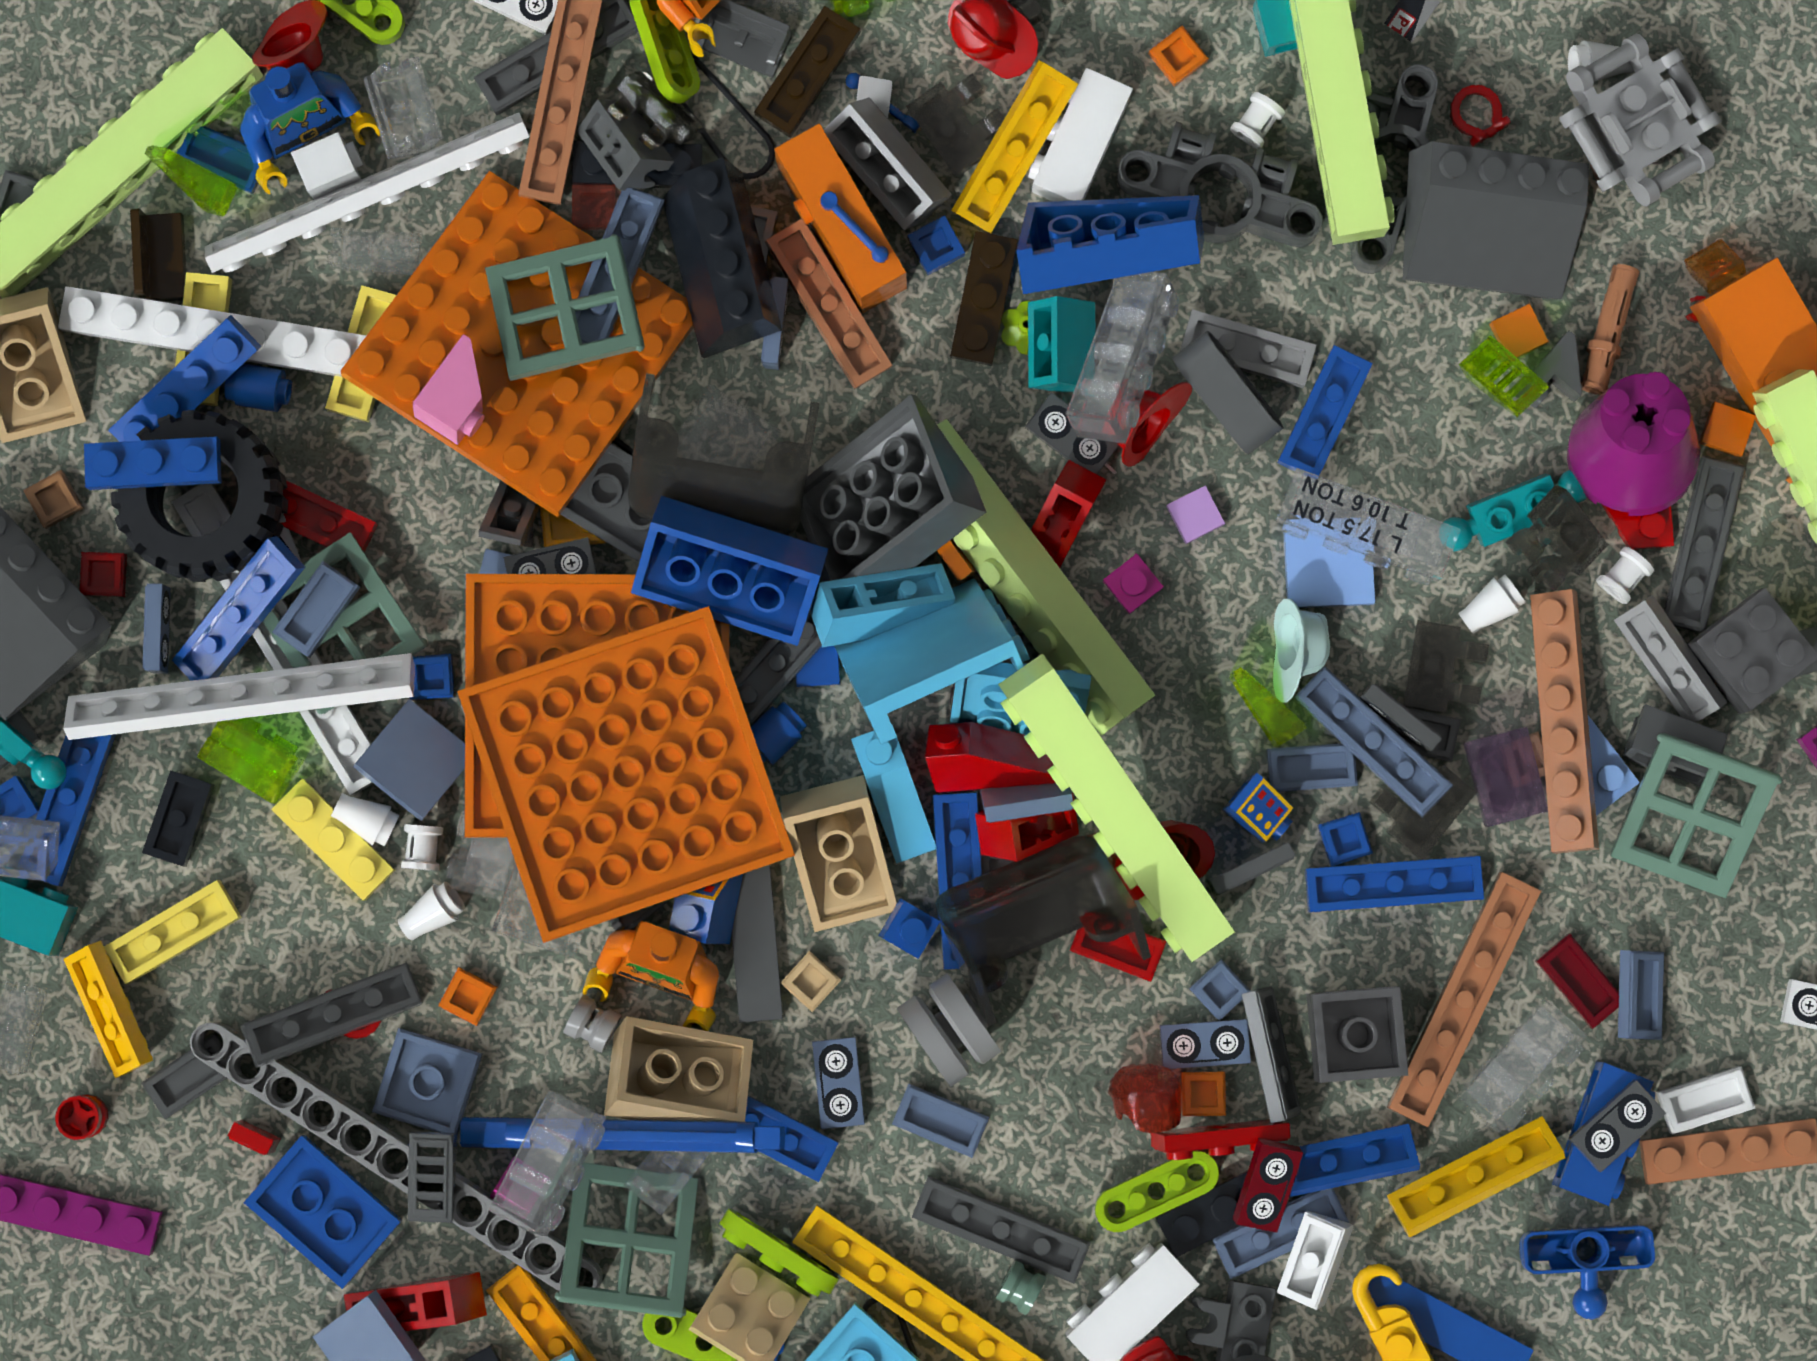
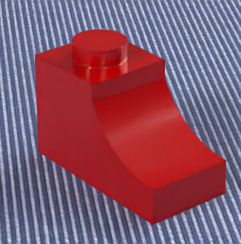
(1067, 509)
(1024, 836)

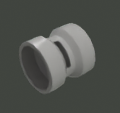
(601, 1028)

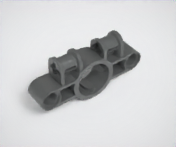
(1403, 123)
(1267, 182)

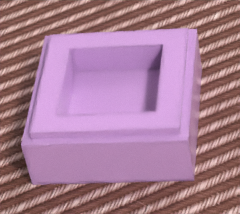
(1195, 514)

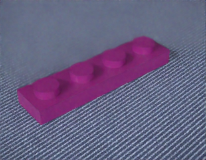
(78, 1215)

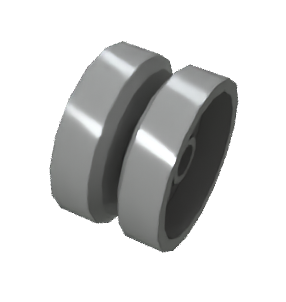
(949, 1029)

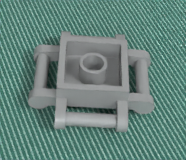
(1639, 120)

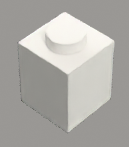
(328, 165)

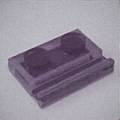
(1505, 776)

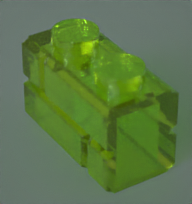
(251, 757)

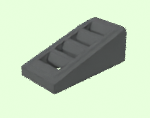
(415, 1160)

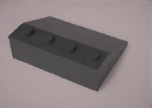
(1492, 219)
(889, 496)
(43, 621)

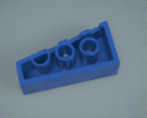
(1106, 239)

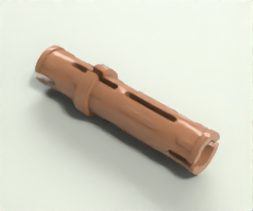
(1605, 346)

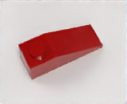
(982, 758)
(431, 1301)

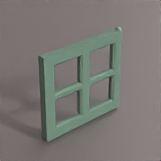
(564, 307)
(377, 597)
(1694, 815)
(628, 1240)

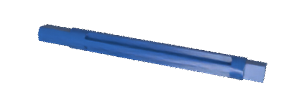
(637, 1135)

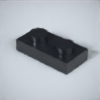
(178, 818)

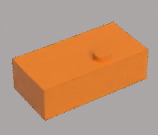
(810, 170)
(1759, 330)

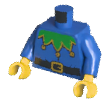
(293, 110)

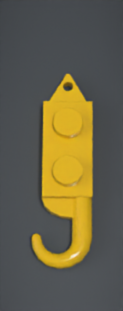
(1389, 1325)

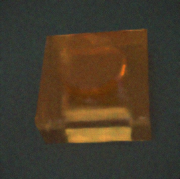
(1715, 266)

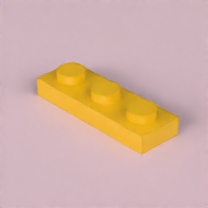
(108, 1009)

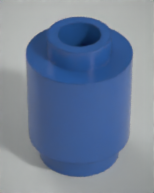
(259, 387)
(777, 732)

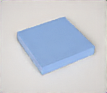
(1326, 577)

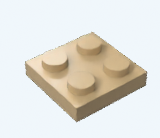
(749, 1312)

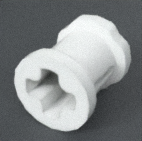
(1257, 120)
(1625, 575)
(421, 847)

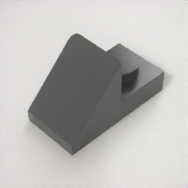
(1560, 369)
(509, 517)

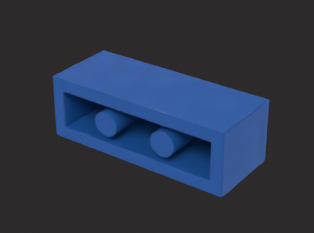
(1575, 1171)

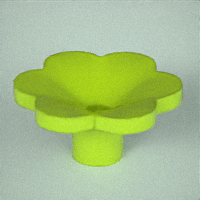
(1014, 332)

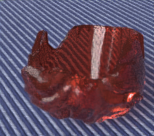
(1147, 1096)

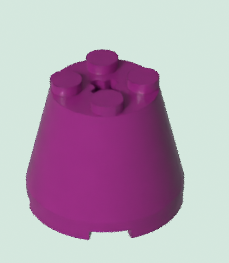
(1635, 446)

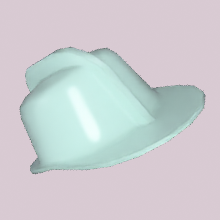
(1300, 647)

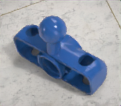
(1560, 1251)

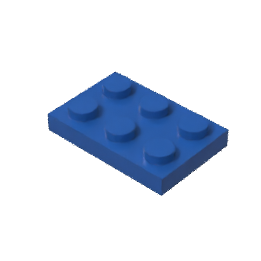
(323, 1211)

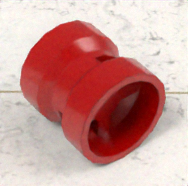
(73, 1119)

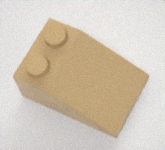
(35, 369)
(838, 853)
(677, 1073)

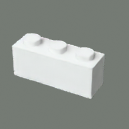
(1080, 138)
(1131, 1305)

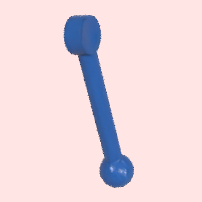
(852, 82)
(830, 202)

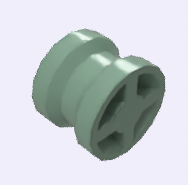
(1020, 1287)

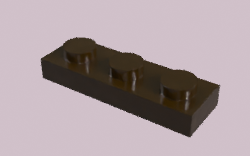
(807, 71)
(983, 298)

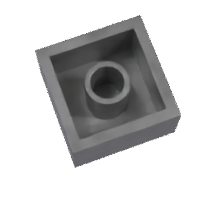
(1752, 651)
(1357, 1034)

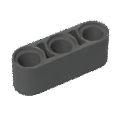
(1228, 392)

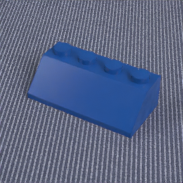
(733, 567)

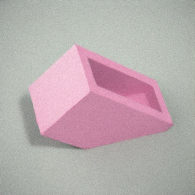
(453, 395)

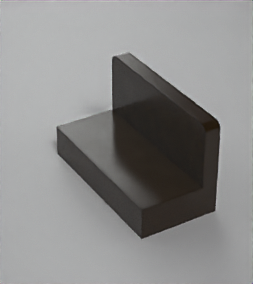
(158, 255)

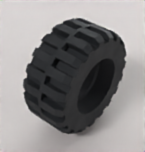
(245, 531)

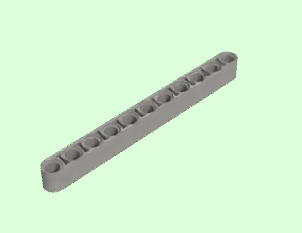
(375, 1154)

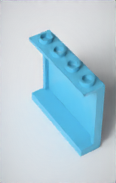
(930, 654)

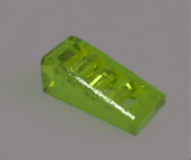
(204, 187)
(1484, 358)
(1270, 713)

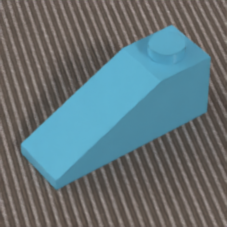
(878, 602)
(894, 796)

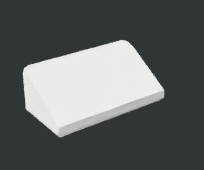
(1315, 1259)

